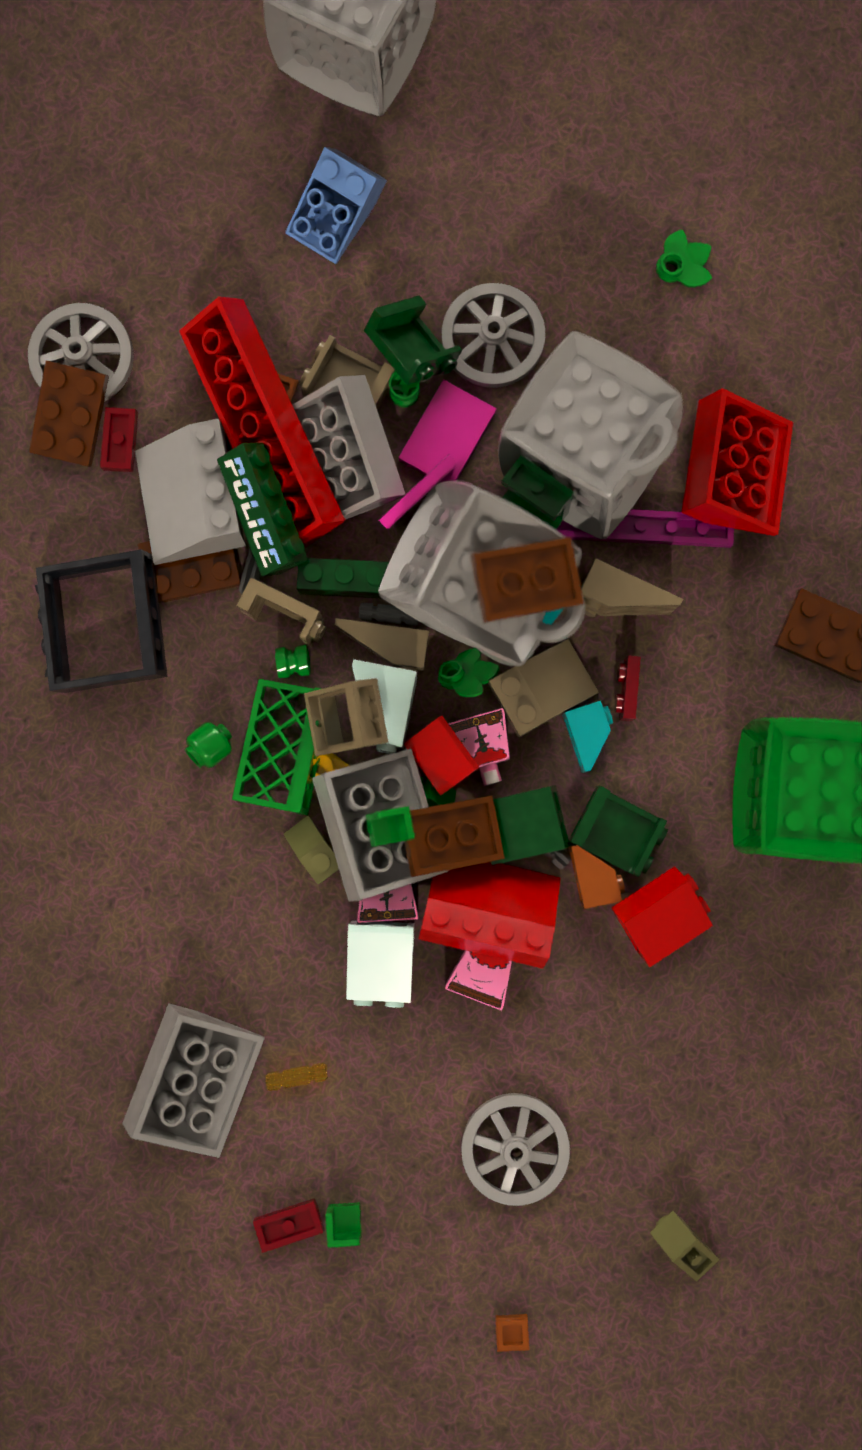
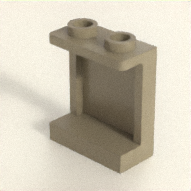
(337, 361)
(258, 594)

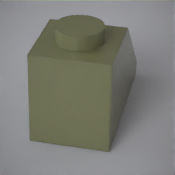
(312, 849)
(683, 1246)

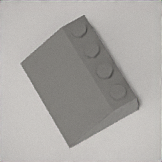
(350, 444)
(187, 495)
(345, 801)
(192, 1082)

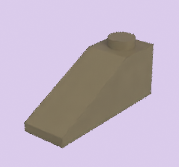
(395, 645)

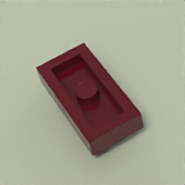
(119, 439)
(629, 676)
(288, 1225)

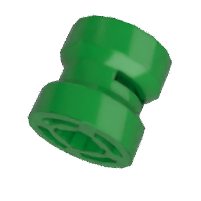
(406, 399)
(292, 661)

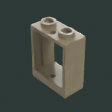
(364, 713)

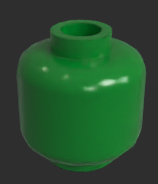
(208, 744)

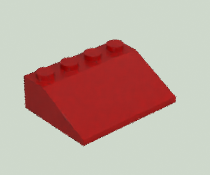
(737, 464)
(493, 912)

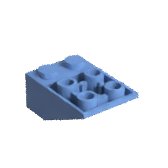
(334, 204)

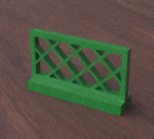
(301, 784)

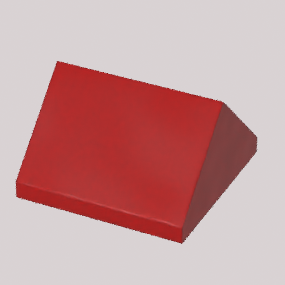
(441, 755)

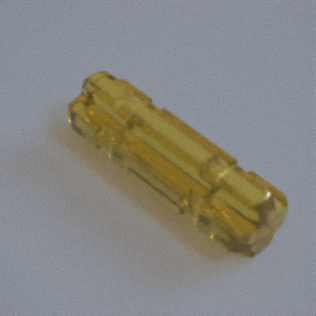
(296, 1076)

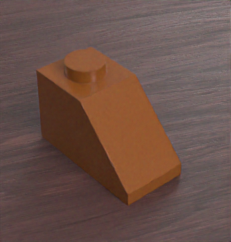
(595, 879)

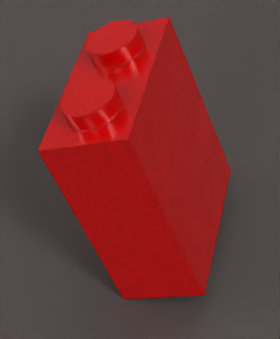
(663, 915)

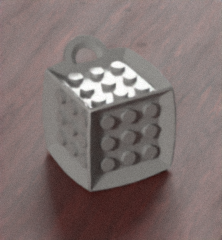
(349, 47)
(595, 428)
(435, 577)

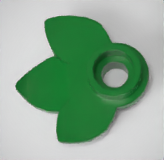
(687, 259)
(467, 673)

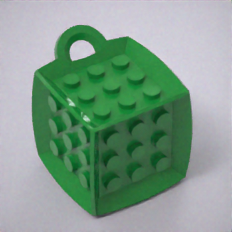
(799, 789)

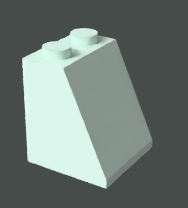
(396, 695)
(380, 963)

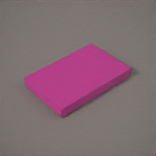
(448, 426)
(418, 491)

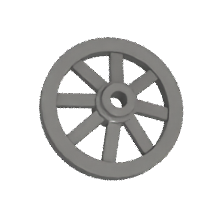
(497, 340)
(87, 355)
(515, 1140)

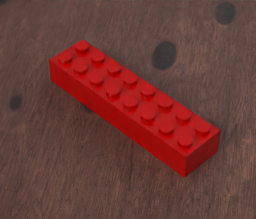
(258, 410)

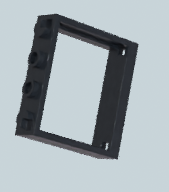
(147, 610)

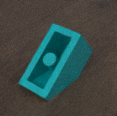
(588, 731)

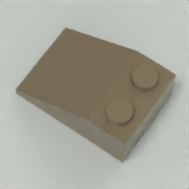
(617, 593)
(542, 688)

